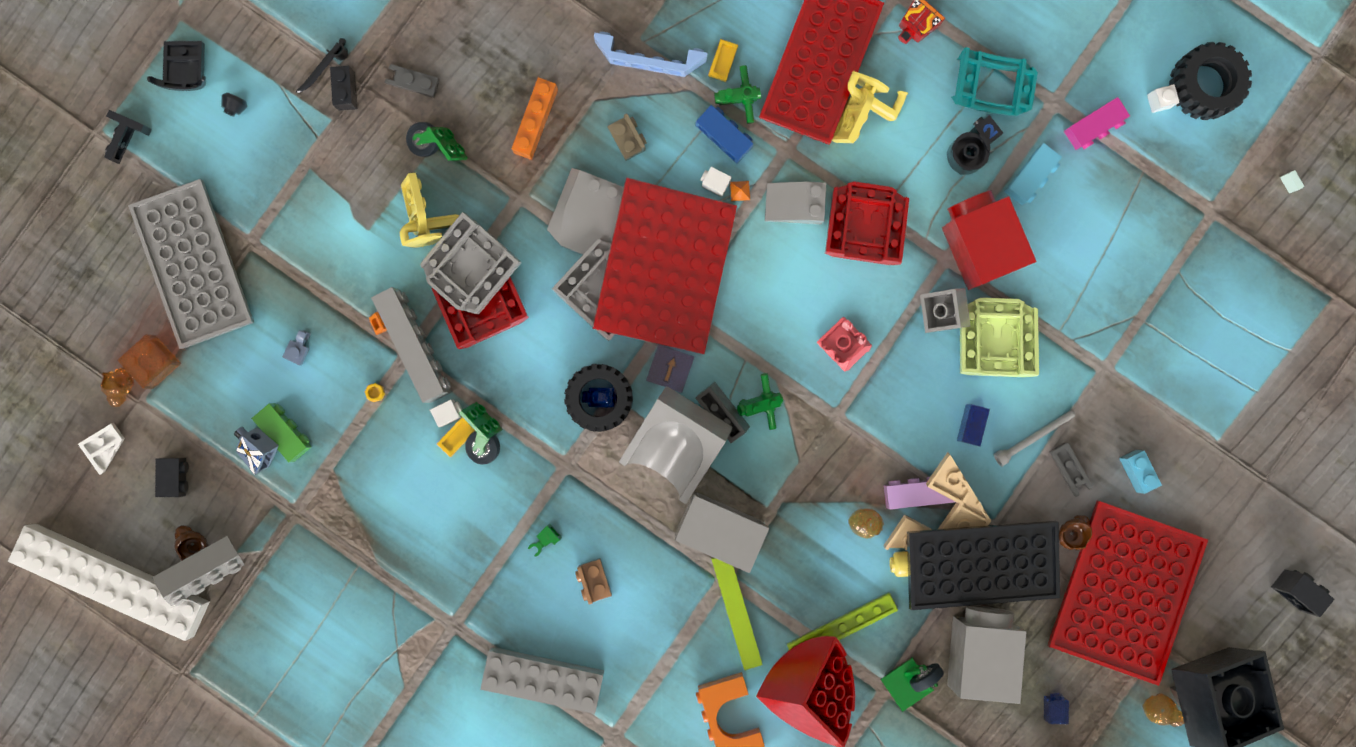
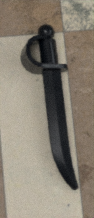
(325, 62)

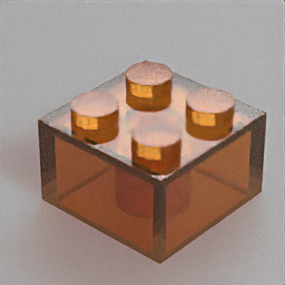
(149, 361)

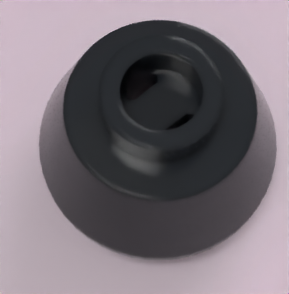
(232, 104)

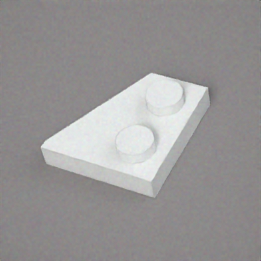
(102, 447)

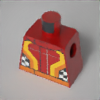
(919, 21)

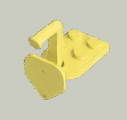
(860, 104)
(418, 222)

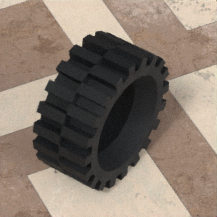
(574, 389)

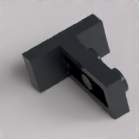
(122, 136)

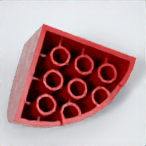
(813, 690)

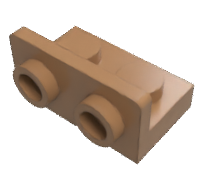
(593, 581)

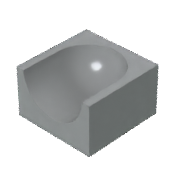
(678, 441)
(721, 532)

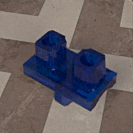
(599, 397)

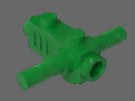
(745, 94)
(766, 402)

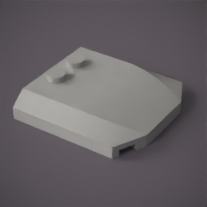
(585, 211)
(468, 265)
(583, 283)

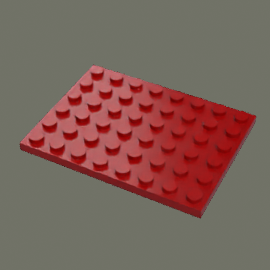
(664, 266)
(1128, 593)

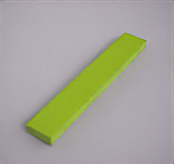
(737, 614)
(853, 620)

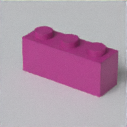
(1097, 124)

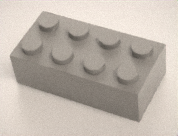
(198, 571)

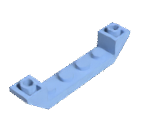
(657, 64)

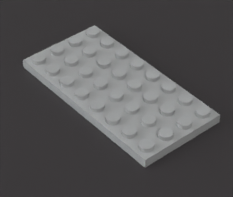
(191, 264)

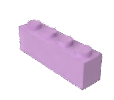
(912, 494)

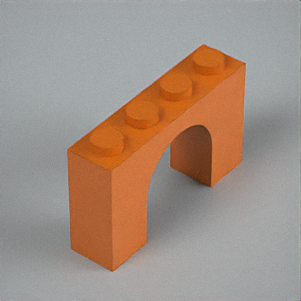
(712, 697)

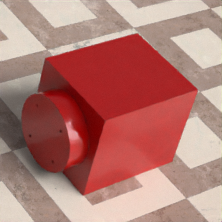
(986, 239)

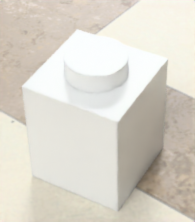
(1163, 98)
(715, 181)
(446, 413)

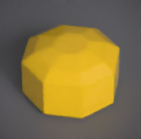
(374, 392)

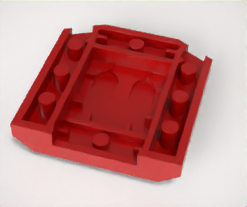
(867, 223)
(499, 315)

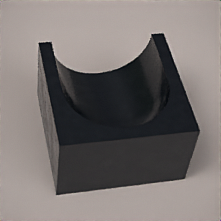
(1228, 698)

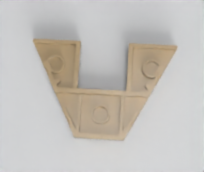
(951, 483)

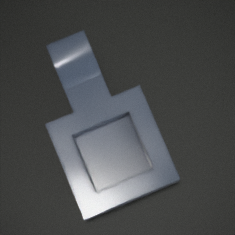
(296, 350)

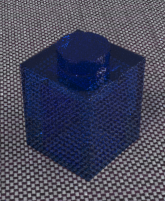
(1056, 709)

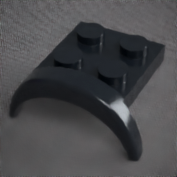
(182, 66)

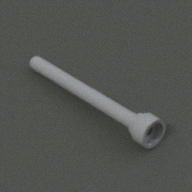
(1004, 456)

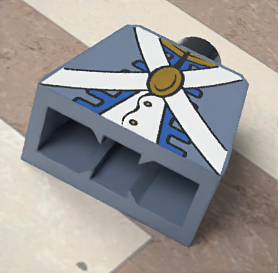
(255, 449)

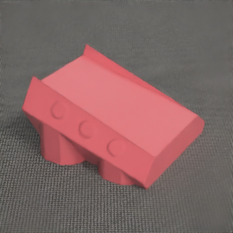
(844, 344)

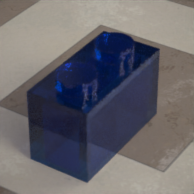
(973, 425)

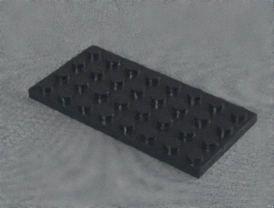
(983, 565)

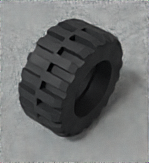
(1232, 71)

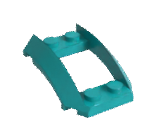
(968, 81)

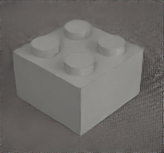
(945, 310)

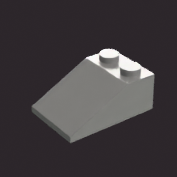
(795, 202)

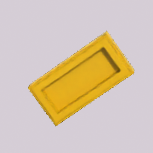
(723, 60)
(455, 437)

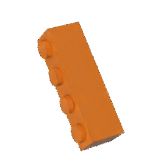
(534, 118)

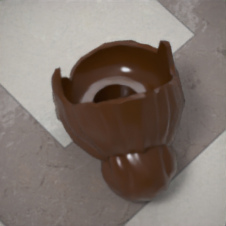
(1080, 531)
(184, 537)

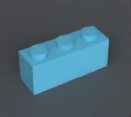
(1033, 174)

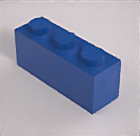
(724, 133)

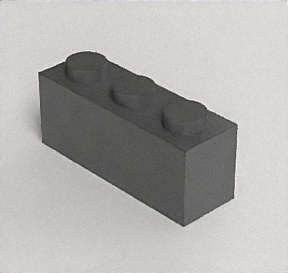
(717, 403)

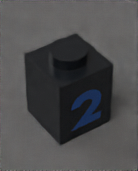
(987, 128)

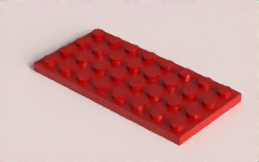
(817, 65)

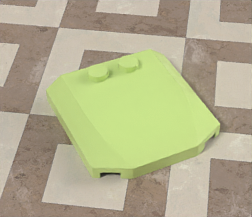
(1000, 339)

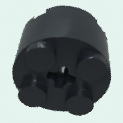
(964, 163)

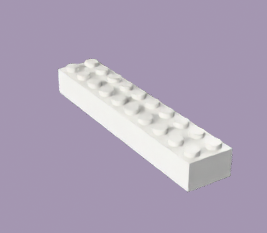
(105, 580)

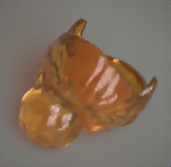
(112, 384)
(860, 523)
(1171, 714)

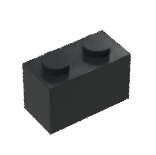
(343, 88)
(171, 477)

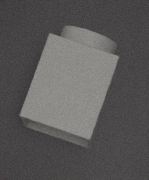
(986, 655)

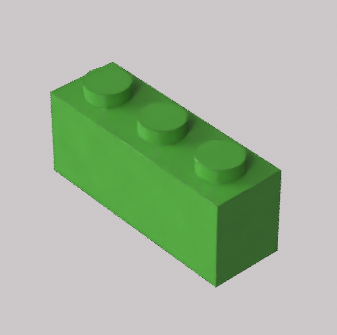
(282, 431)

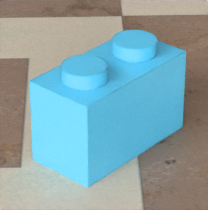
(1140, 471)

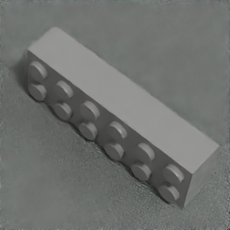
(411, 345)
(542, 680)

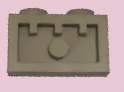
(627, 137)

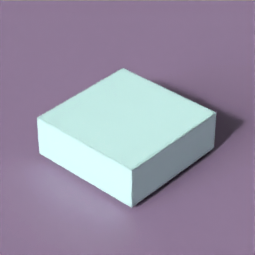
(1292, 181)

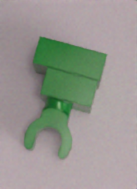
(545, 537)

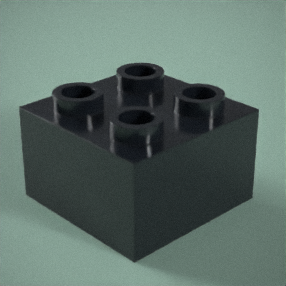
(1303, 592)

